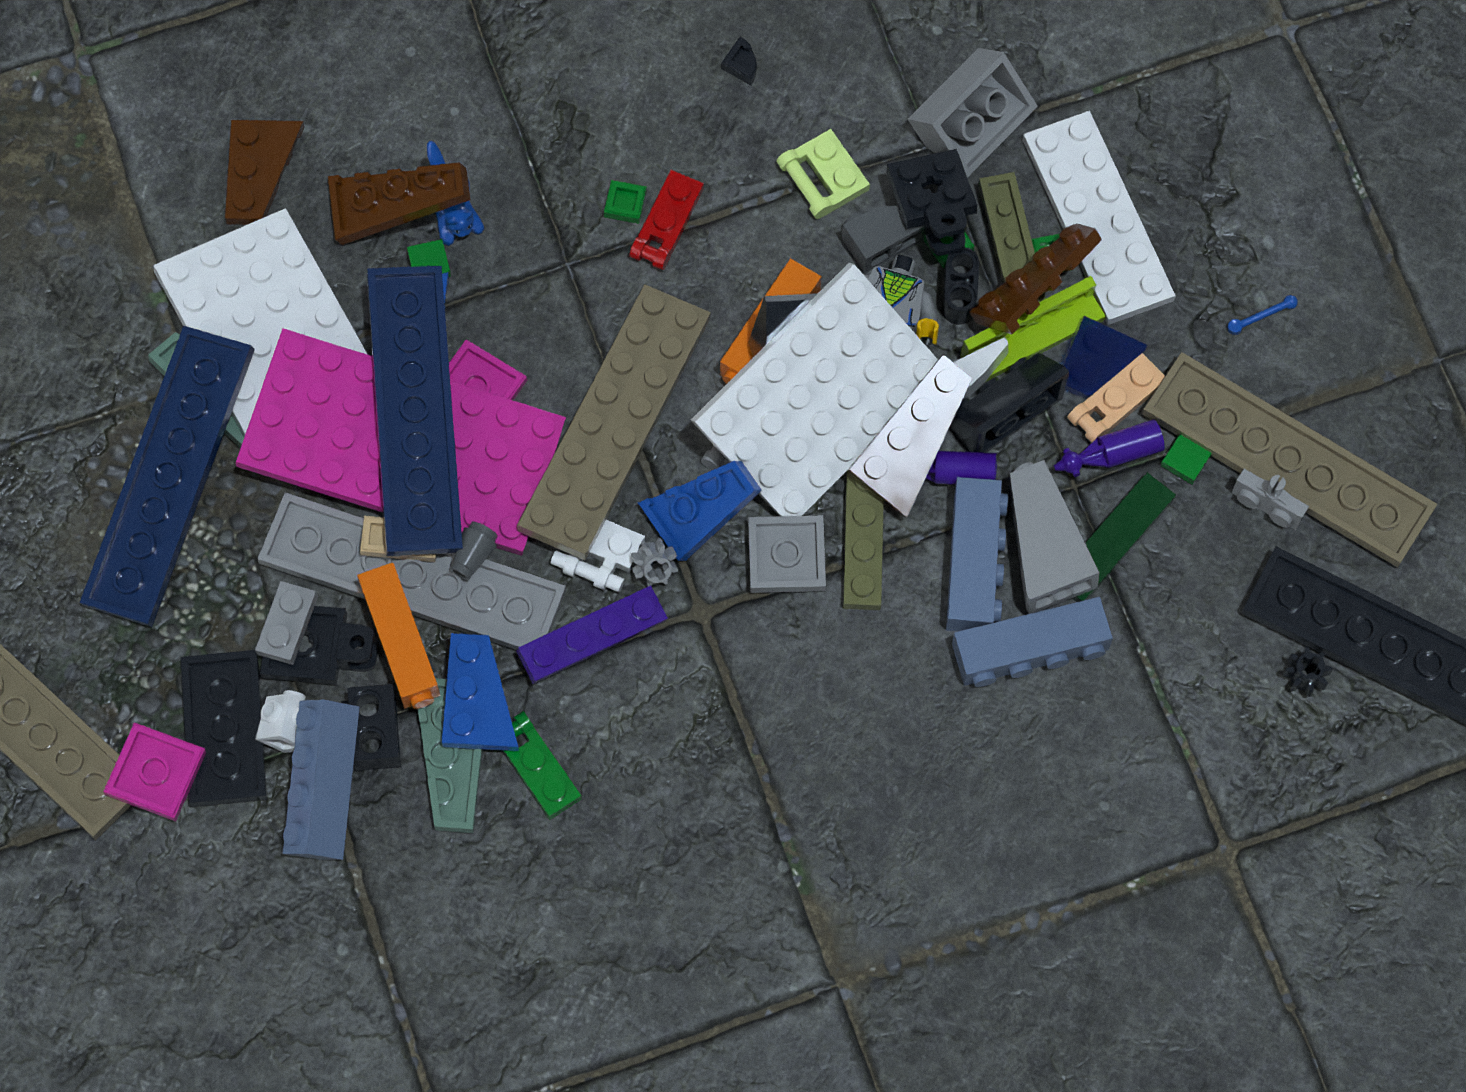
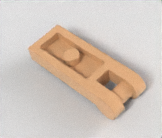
(1117, 398)

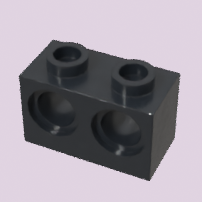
(380, 727)

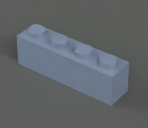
(975, 554)
(1032, 642)
(321, 780)

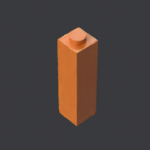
(792, 280)
(399, 636)

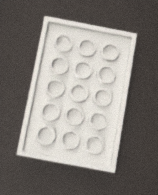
(252, 288)
(817, 393)

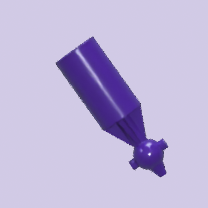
(1115, 448)
(954, 464)

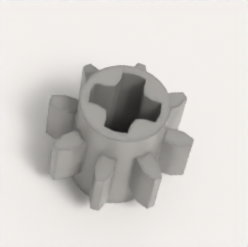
(653, 552)

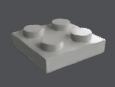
(786, 554)

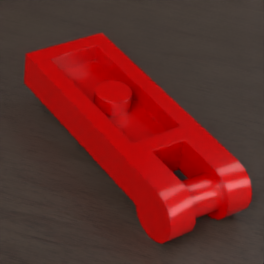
(667, 219)

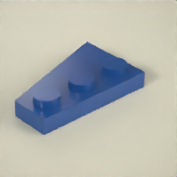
(697, 510)
(475, 700)

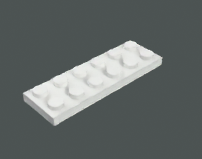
(1091, 193)

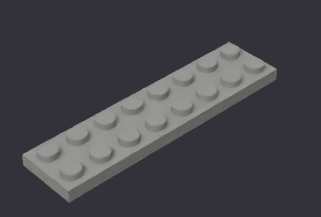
(495, 602)

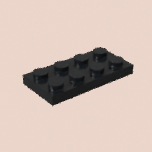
(224, 718)

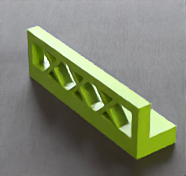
(1043, 329)

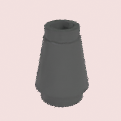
(477, 545)

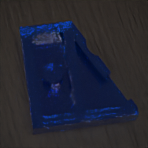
(1097, 356)

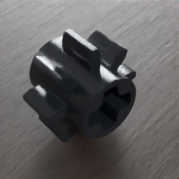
(1306, 661)

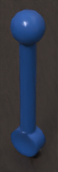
(1235, 326)

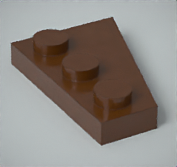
(255, 166)

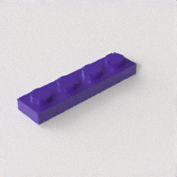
(591, 634)

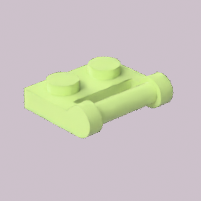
(832, 167)

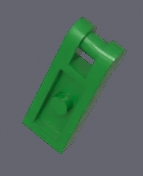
(541, 770)

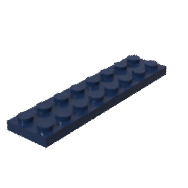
(414, 411)
(167, 476)

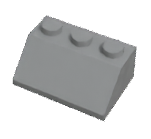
(974, 109)

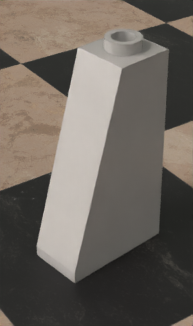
(1049, 545)

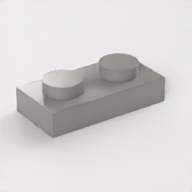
(286, 622)

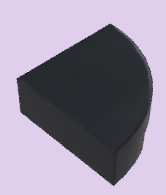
(741, 61)

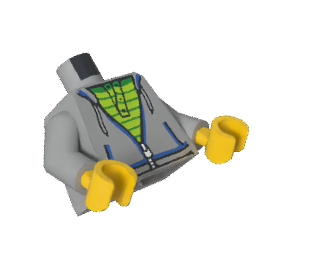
(907, 296)

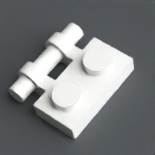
(611, 547)

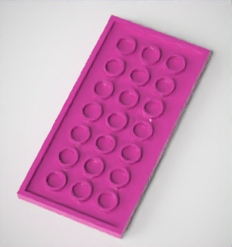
(322, 434)

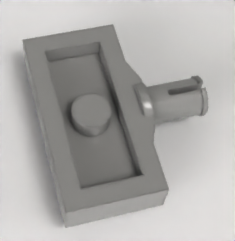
(1270, 498)

